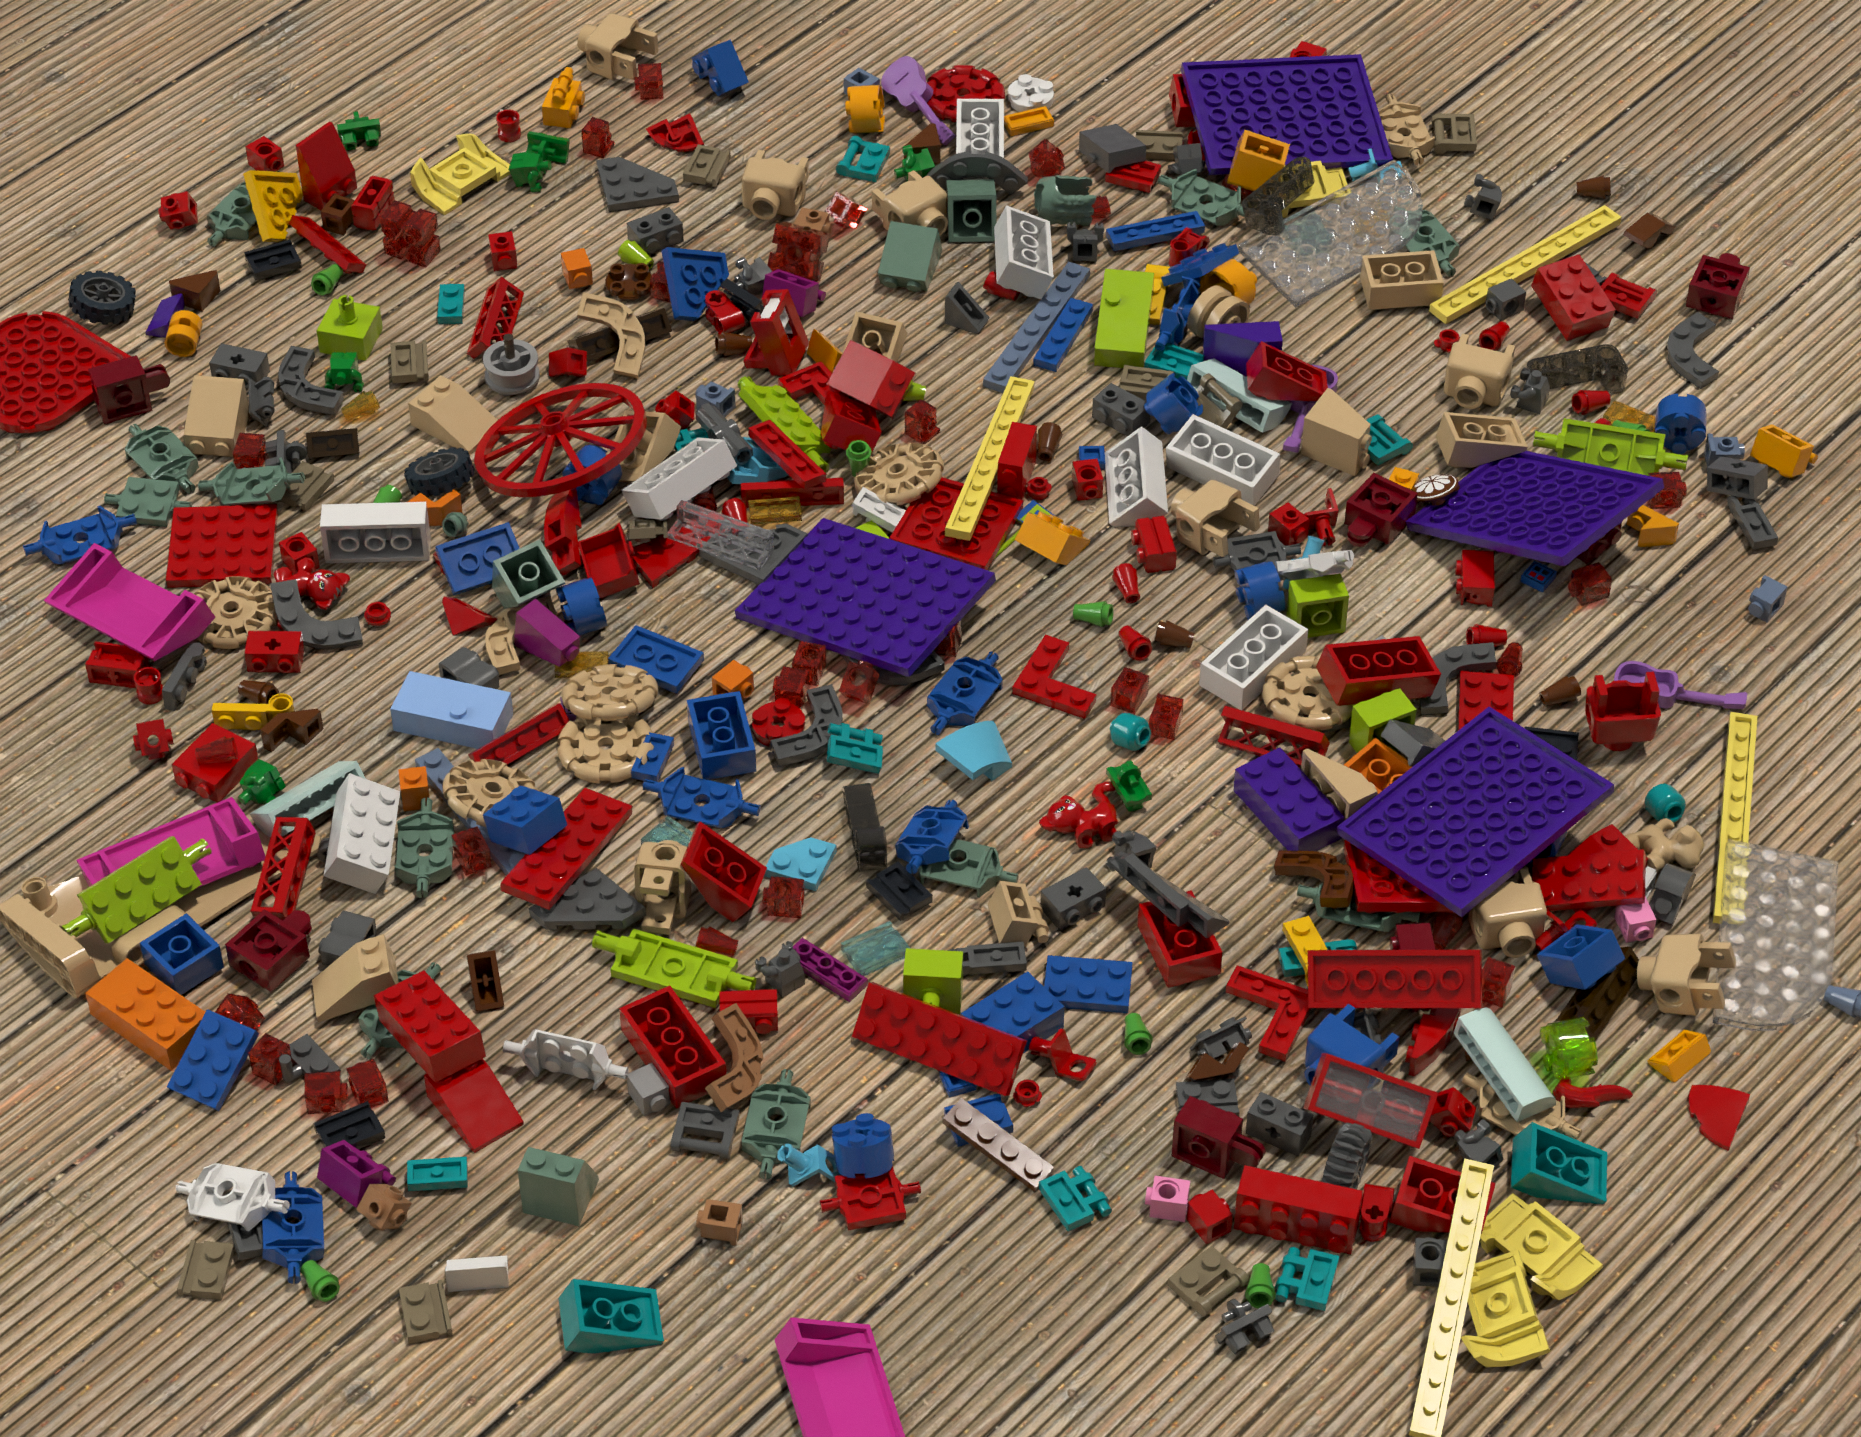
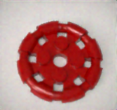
(958, 81)

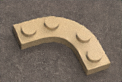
(624, 323)
(500, 638)

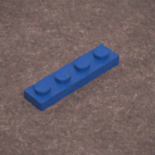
(1153, 230)
(1063, 335)

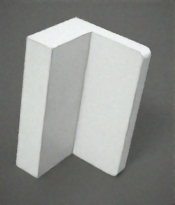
(477, 1273)

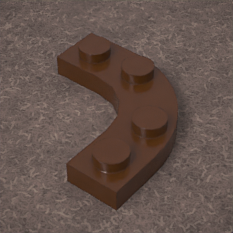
(1336, 877)

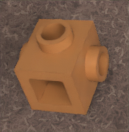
(384, 1206)

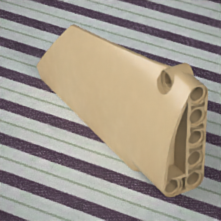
(85, 960)

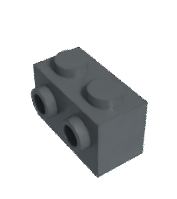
(656, 230)
(1120, 410)

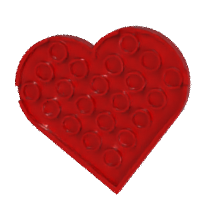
(47, 370)

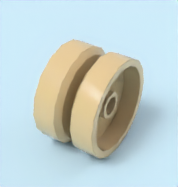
(1216, 307)

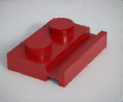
(1135, 175)

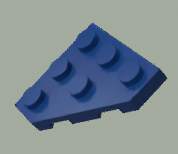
(691, 277)

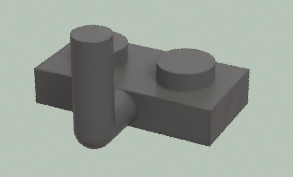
(306, 1058)

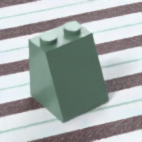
(971, 210)
(909, 256)
(524, 575)
(555, 1186)

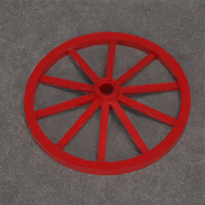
(557, 430)

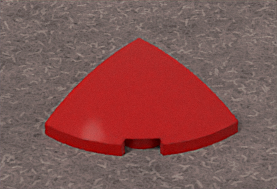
(678, 135)
(1718, 1112)

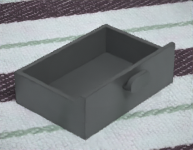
(1111, 147)
(1411, 740)

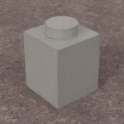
(648, 1089)

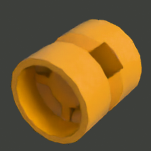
(183, 333)

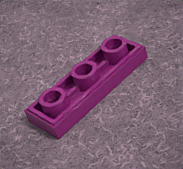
(829, 971)

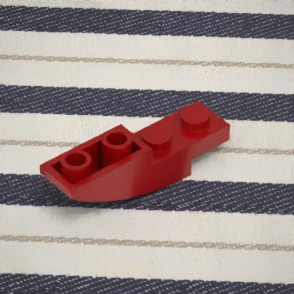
(561, 529)
(1431, 1037)

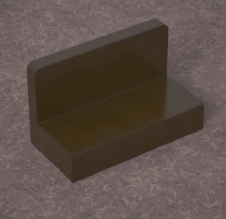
(332, 443)

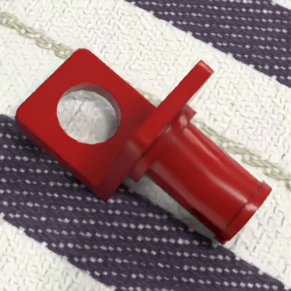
(1324, 519)
(1558, 928)
(1062, 1056)

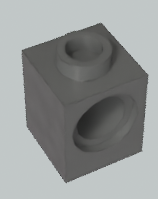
(1505, 299)
(1426, 1271)

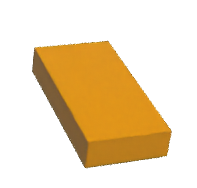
(1028, 121)

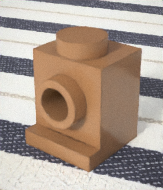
(720, 1221)

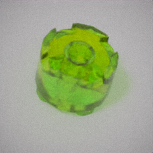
(1569, 1048)

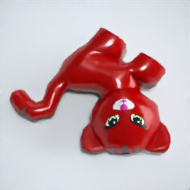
(319, 586)
(1070, 816)

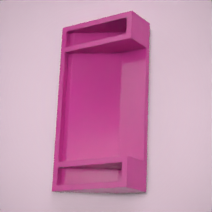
(129, 606)
(222, 825)
(837, 1379)

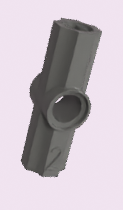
(720, 428)

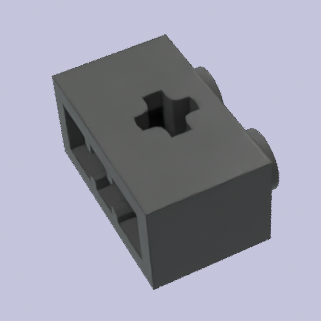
(239, 363)
(1737, 477)
(1073, 898)
(1279, 1124)

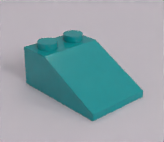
(1558, 1167)
(609, 1317)

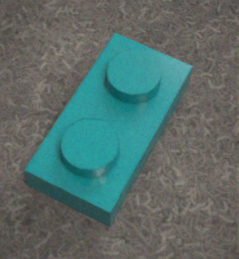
(451, 304)
(437, 1173)

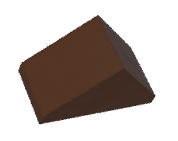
(928, 139)
(197, 289)
(485, 980)

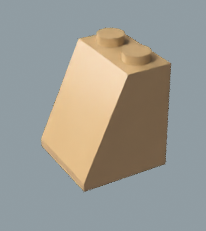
(216, 415)
(1336, 434)

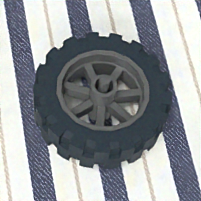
(102, 297)
(439, 472)

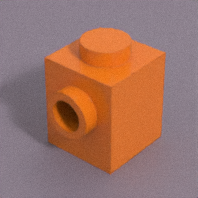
(576, 268)
(733, 678)
(413, 787)

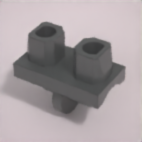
(289, 452)
(1234, 1333)

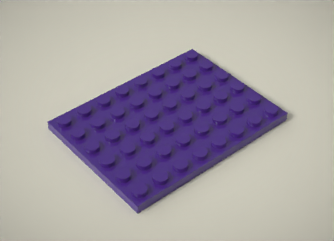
(1309, 102)
(1537, 506)
(866, 596)
(1475, 810)

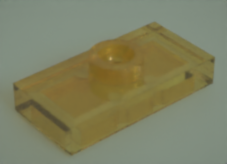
(1625, 413)
(775, 510)
(583, 661)

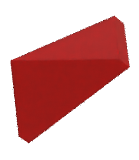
(465, 617)

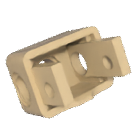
(614, 45)
(773, 186)
(916, 203)
(1477, 374)
(1211, 515)
(658, 877)
(1510, 917)
(1682, 972)

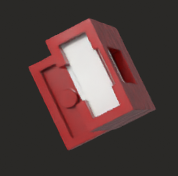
(778, 335)

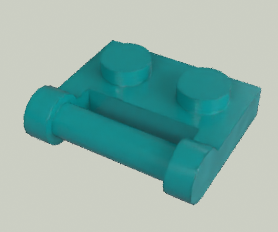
(870, 163)
(1380, 447)

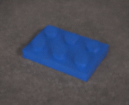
(1200, 263)
(470, 558)
(661, 657)
(1089, 983)
(213, 1060)

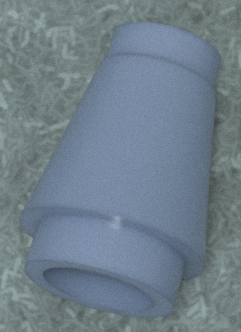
(1845, 999)

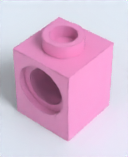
(1635, 921)
(1178, 1196)

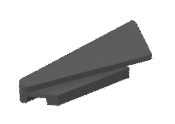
(1168, 897)

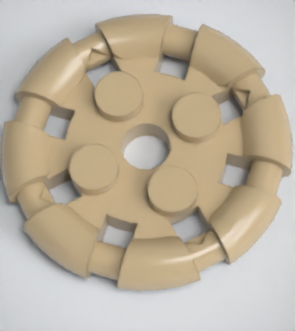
(919, 466)
(234, 626)
(609, 692)
(1291, 701)
(601, 763)
(470, 782)

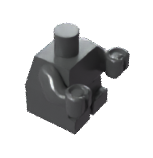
(1186, 159)
(1487, 199)
(1085, 241)
(752, 276)
(1534, 393)
(1134, 843)
(783, 971)
(1478, 1147)

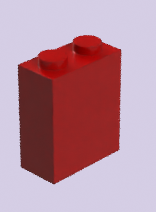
(1017, 460)
(214, 779)

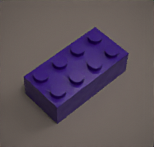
(1287, 802)

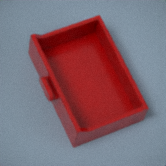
(609, 561)

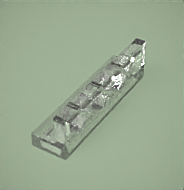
(725, 531)

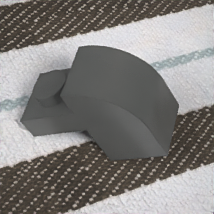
(1670, 891)

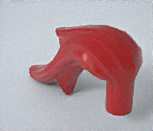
(1588, 1097)

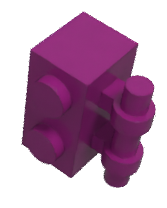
(802, 290)
(351, 1171)

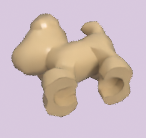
(1682, 847)

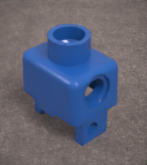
(1339, 1038)

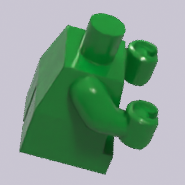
(920, 163)
(528, 168)
(344, 371)
(260, 783)

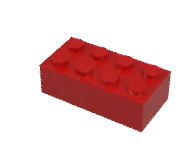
(1372, 667)
(429, 1026)
(674, 1042)
(1297, 1210)

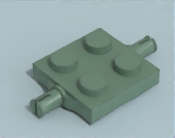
(148, 500)

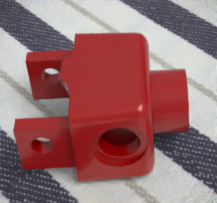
(1622, 711)

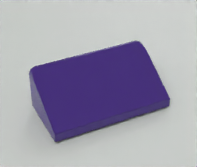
(161, 319)

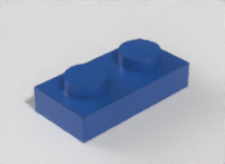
(656, 758)

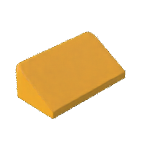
(823, 350)
(1680, 1055)

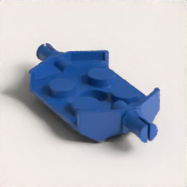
(1175, 320)
(61, 543)
(959, 705)
(682, 792)
(930, 835)
(294, 1243)

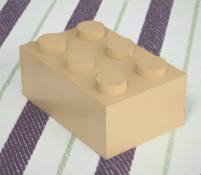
(1401, 279)

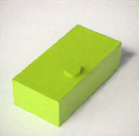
(1124, 318)

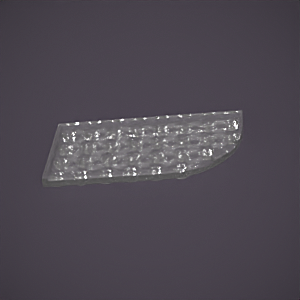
(1330, 236)
(1782, 933)

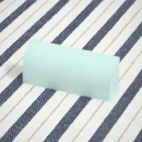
(1255, 411)
(307, 798)
(1503, 1064)

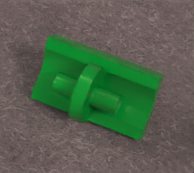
(359, 129)
(548, 146)
(1129, 785)

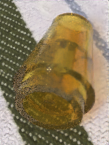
(361, 406)

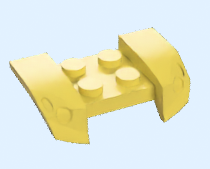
(458, 174)
(1325, 183)
(1545, 1244)
(1503, 1314)

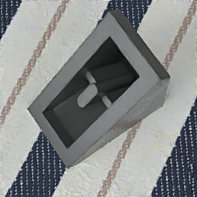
(963, 310)

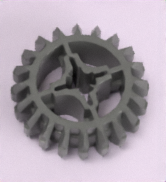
(1348, 1156)

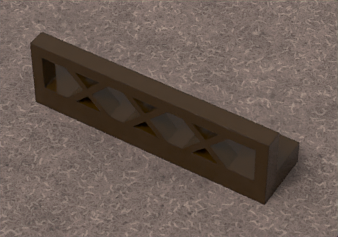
(606, 339)
(1602, 1000)

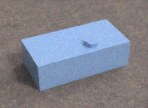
(450, 710)

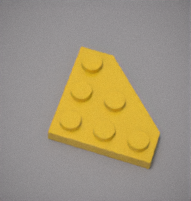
(273, 201)

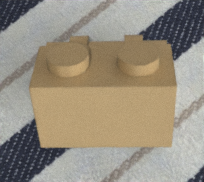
(1016, 914)

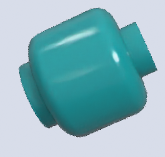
(1130, 731)
(1665, 802)

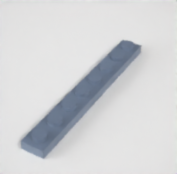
(1036, 327)
(437, 767)

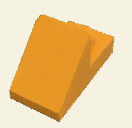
(1653, 527)

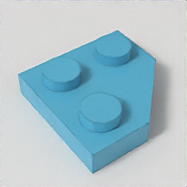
(802, 860)

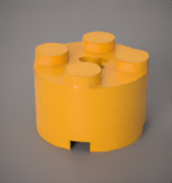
(866, 109)
(1232, 277)

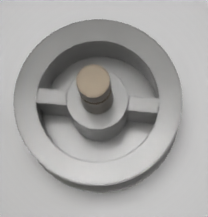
(511, 366)

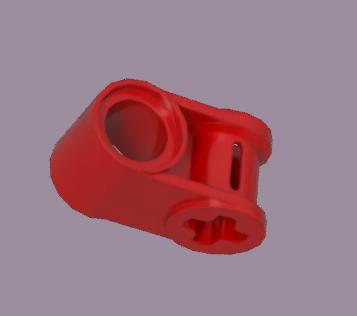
(1185, 245)
(723, 313)
(1375, 1211)

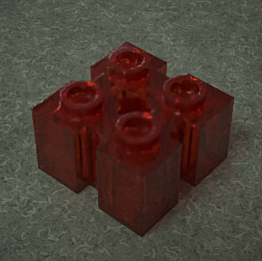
(410, 233)
(809, 242)

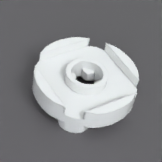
(1040, 91)

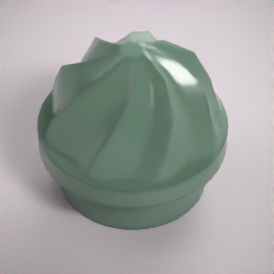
(455, 524)

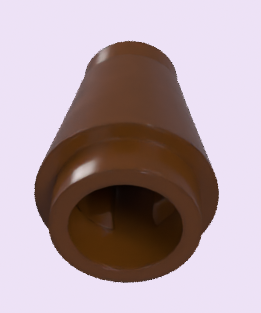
(1594, 187)
(731, 344)
(1048, 440)
(1173, 635)
(257, 691)
(1562, 691)

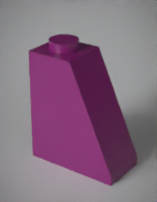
(545, 634)

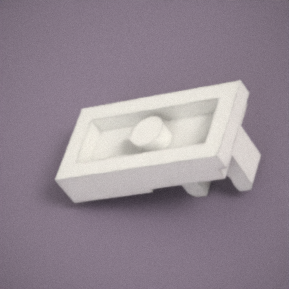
(881, 513)

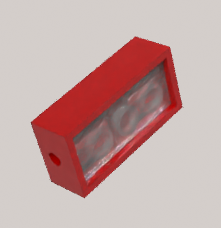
(1371, 1100)

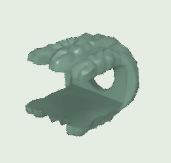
(1064, 200)

